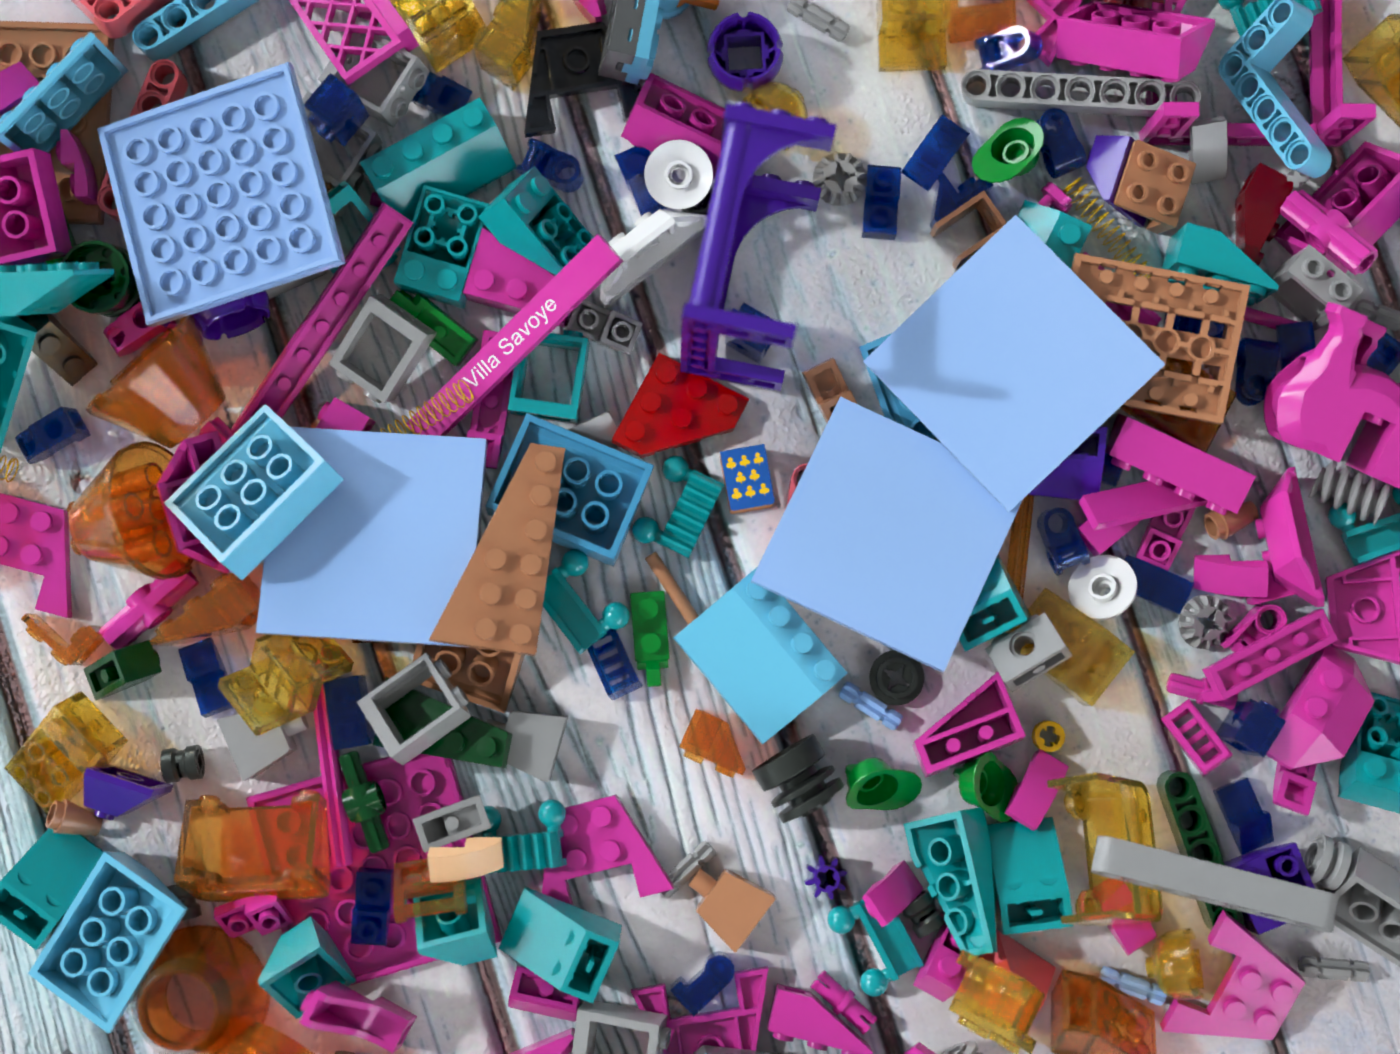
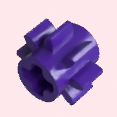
(827, 886)

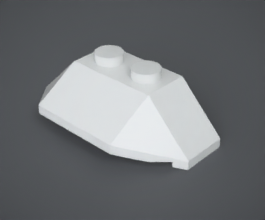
(649, 247)

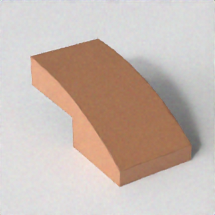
(827, 386)

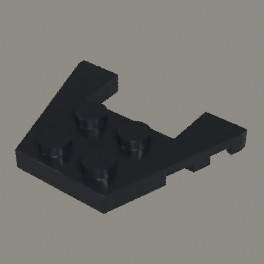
(568, 65)

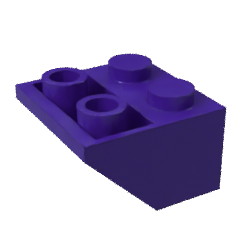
(1079, 472)
(1277, 862)

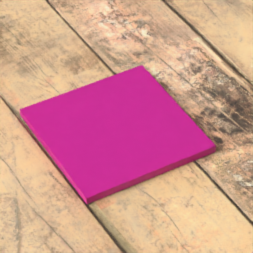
(409, 792)

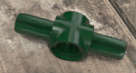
(364, 801)

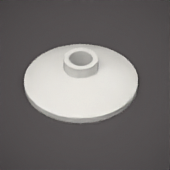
(669, 158)
(1102, 573)

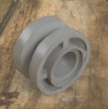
(1328, 861)

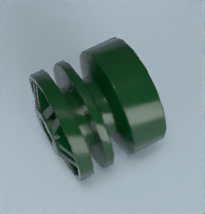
(103, 299)

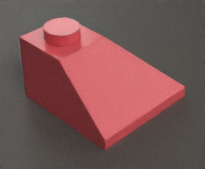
(1022, 962)

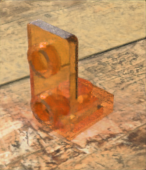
(83, 641)

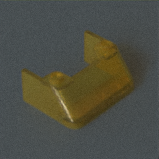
(1117, 810)

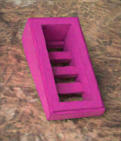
(1206, 730)

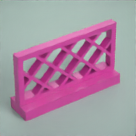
(382, 12)

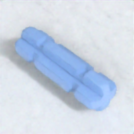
(870, 706)
(1133, 985)

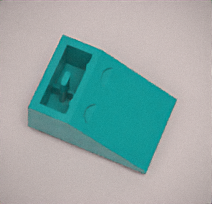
(536, 222)
(440, 246)
(1213, 255)
(46, 287)
(995, 610)
(1372, 762)
(1028, 878)
(45, 885)
(561, 943)

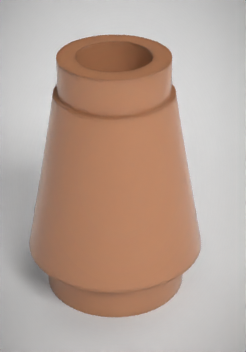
(1227, 525)
(71, 818)

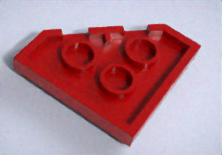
(676, 410)

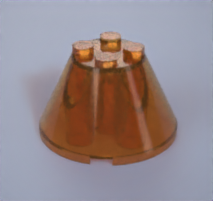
(122, 516)

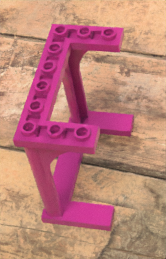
(1329, 116)

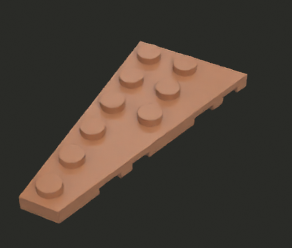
(505, 580)

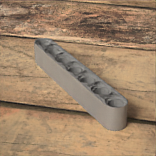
(1063, 85)
(1214, 884)

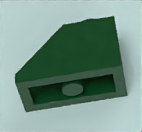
(122, 669)

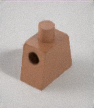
(731, 905)

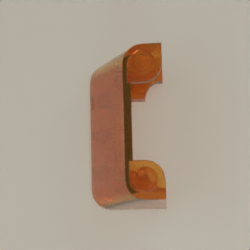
(254, 849)

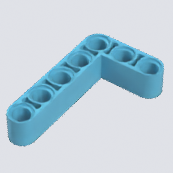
(198, 24)
(1248, 76)

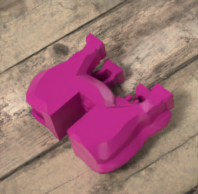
(1330, 389)

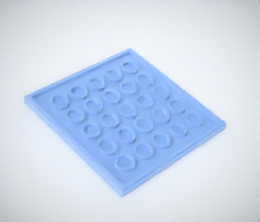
(220, 195)
(1013, 363)
(886, 536)
(382, 544)

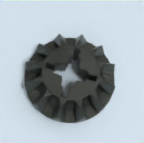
(898, 694)

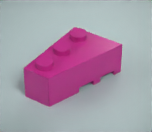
(503, 277)
(975, 726)

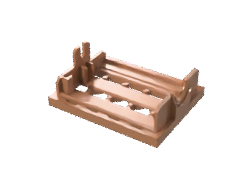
(1187, 300)

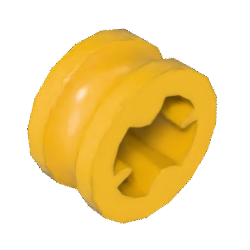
(1057, 730)

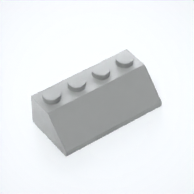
(1371, 904)

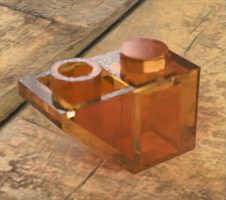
(712, 740)

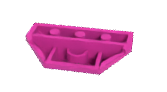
(184, 463)
(1289, 540)
(1322, 711)

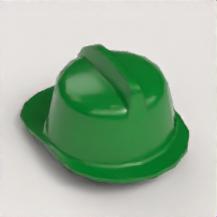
(1009, 151)
(987, 785)
(879, 787)

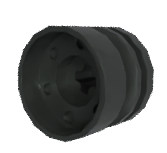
(798, 779)

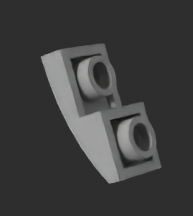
(1209, 149)
(604, 326)

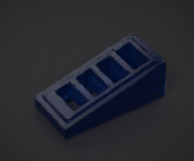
(625, 686)

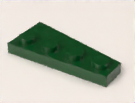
(469, 742)

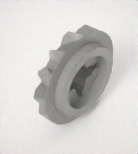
(852, 188)
(1191, 628)

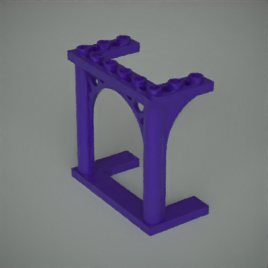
(735, 208)

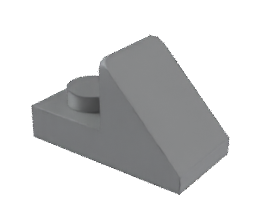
(452, 823)

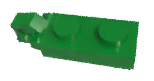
(451, 340)
(650, 634)

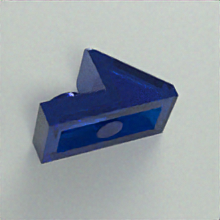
(632, 166)
(947, 198)
(1245, 818)

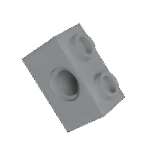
(1047, 652)

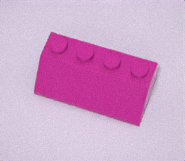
(1133, 39)
(1363, 191)
(1179, 464)

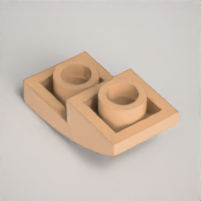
(476, 859)

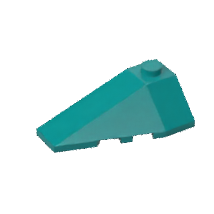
(958, 867)

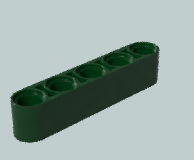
(1197, 834)

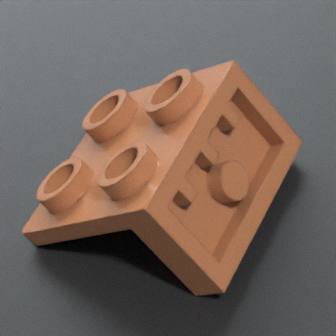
(1154, 185)

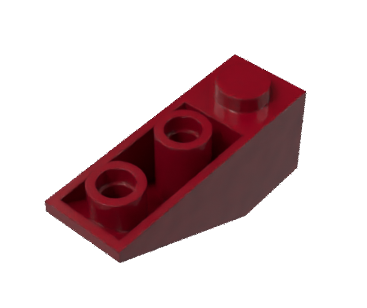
(1258, 209)

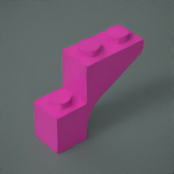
(347, 1012)

